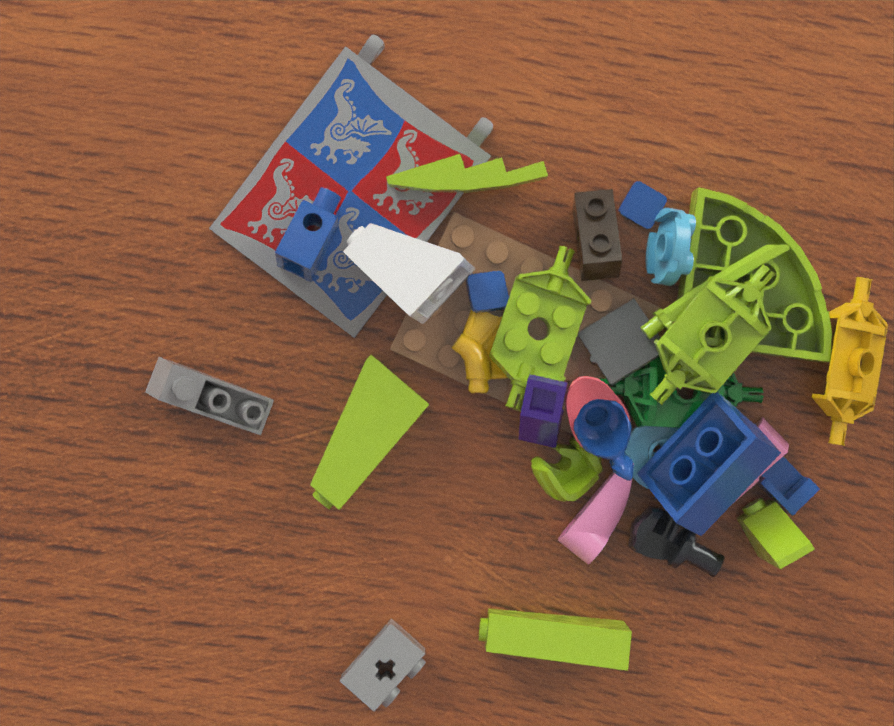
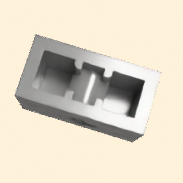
(363, 675)

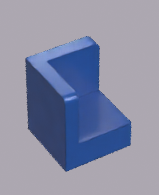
(787, 486)

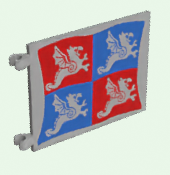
(347, 140)

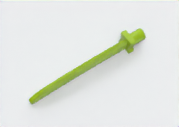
(664, 318)

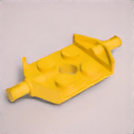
(849, 388)

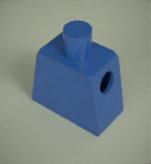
(302, 249)

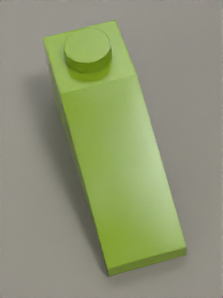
(773, 533)

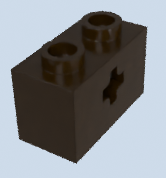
(597, 235)

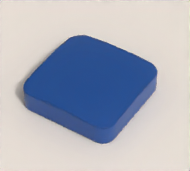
(642, 205)
(487, 291)

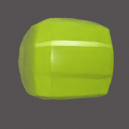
(571, 475)

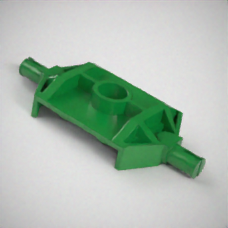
(675, 410)

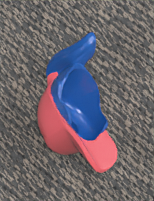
(600, 423)

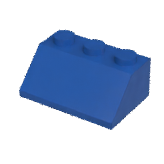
(707, 464)

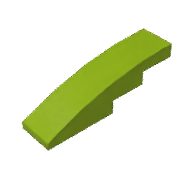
(451, 176)

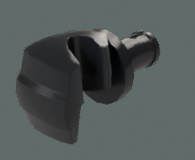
(661, 538)

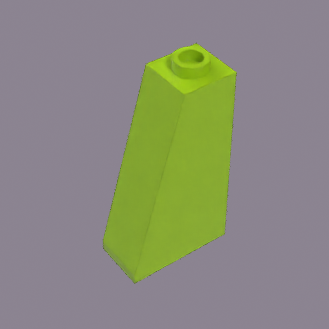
(369, 427)
(557, 638)

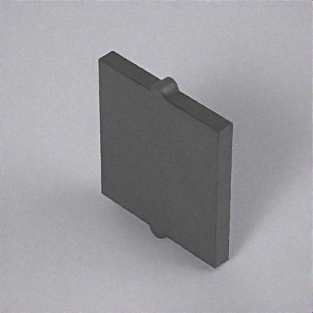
(619, 343)

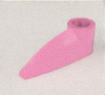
(597, 519)

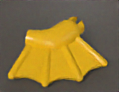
(475, 346)

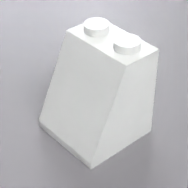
(408, 269)

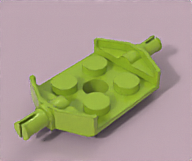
(555, 301)
(683, 346)

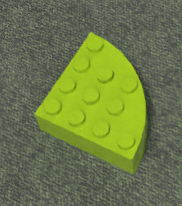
(792, 298)

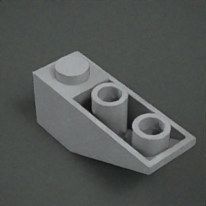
(208, 396)

